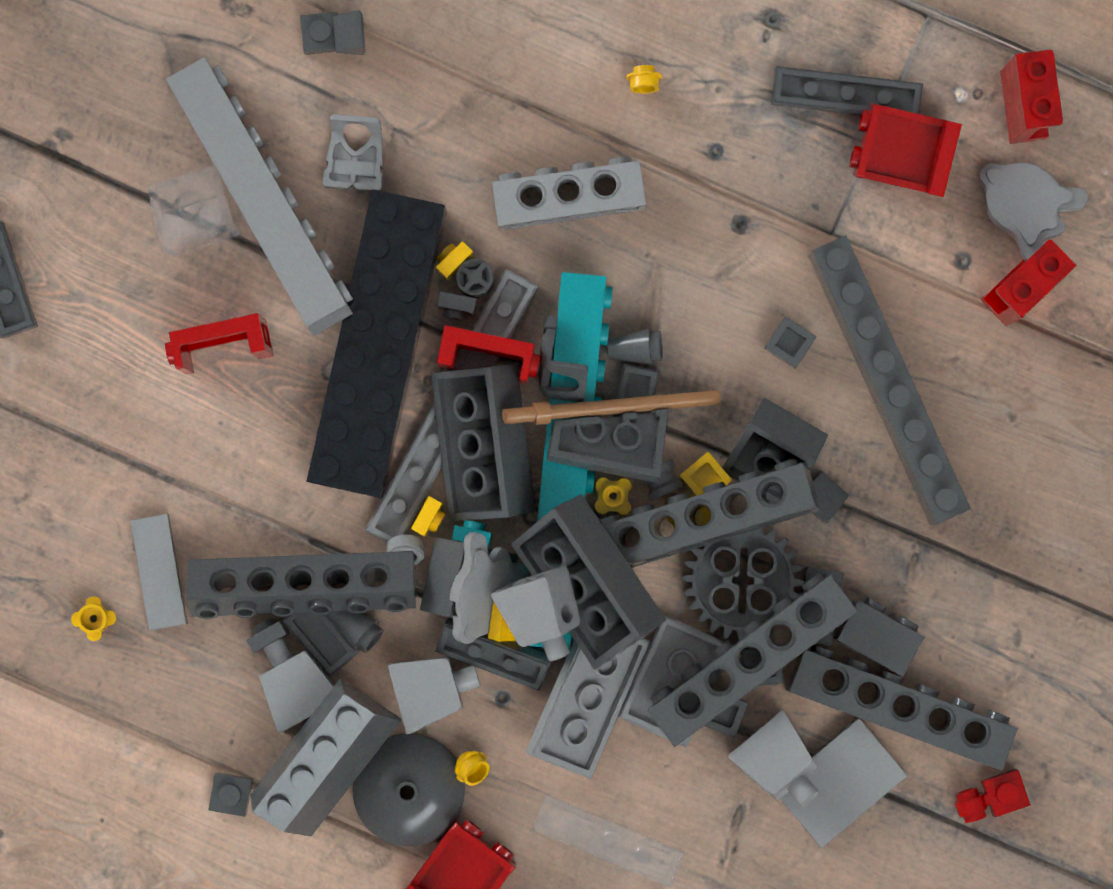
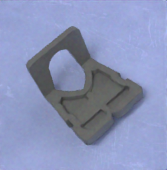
(548, 365)

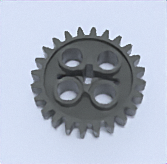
(708, 579)

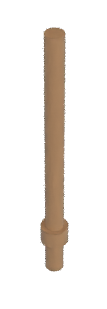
(543, 412)

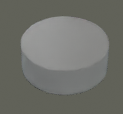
(407, 543)

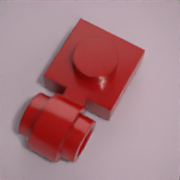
(1001, 793)

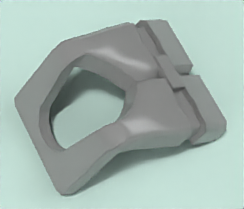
(354, 168)

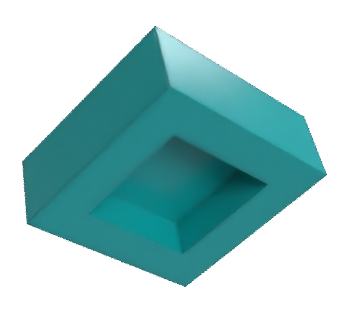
(470, 526)

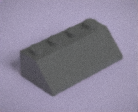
(480, 455)
(607, 592)
(323, 760)

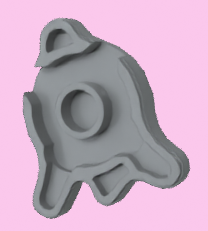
(1027, 203)
(476, 582)

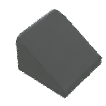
(829, 497)

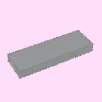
(158, 572)

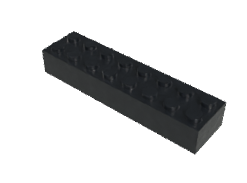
(377, 344)

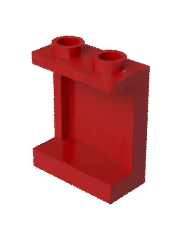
(1031, 96)
(905, 149)
(1028, 283)
(248, 327)
(457, 338)
(465, 862)

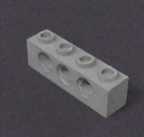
(626, 198)

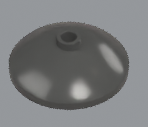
(437, 792)

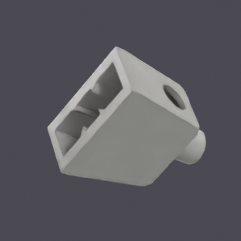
(540, 610)
(293, 685)
(429, 689)
(777, 760)

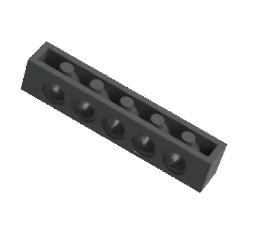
(797, 500)
(285, 573)
(681, 724)
(989, 749)

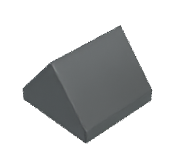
(349, 33)

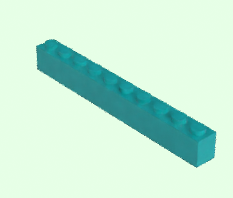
(578, 342)

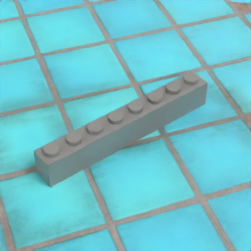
(260, 197)

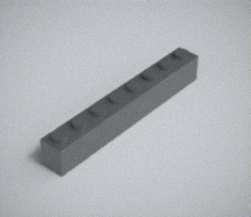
(888, 381)

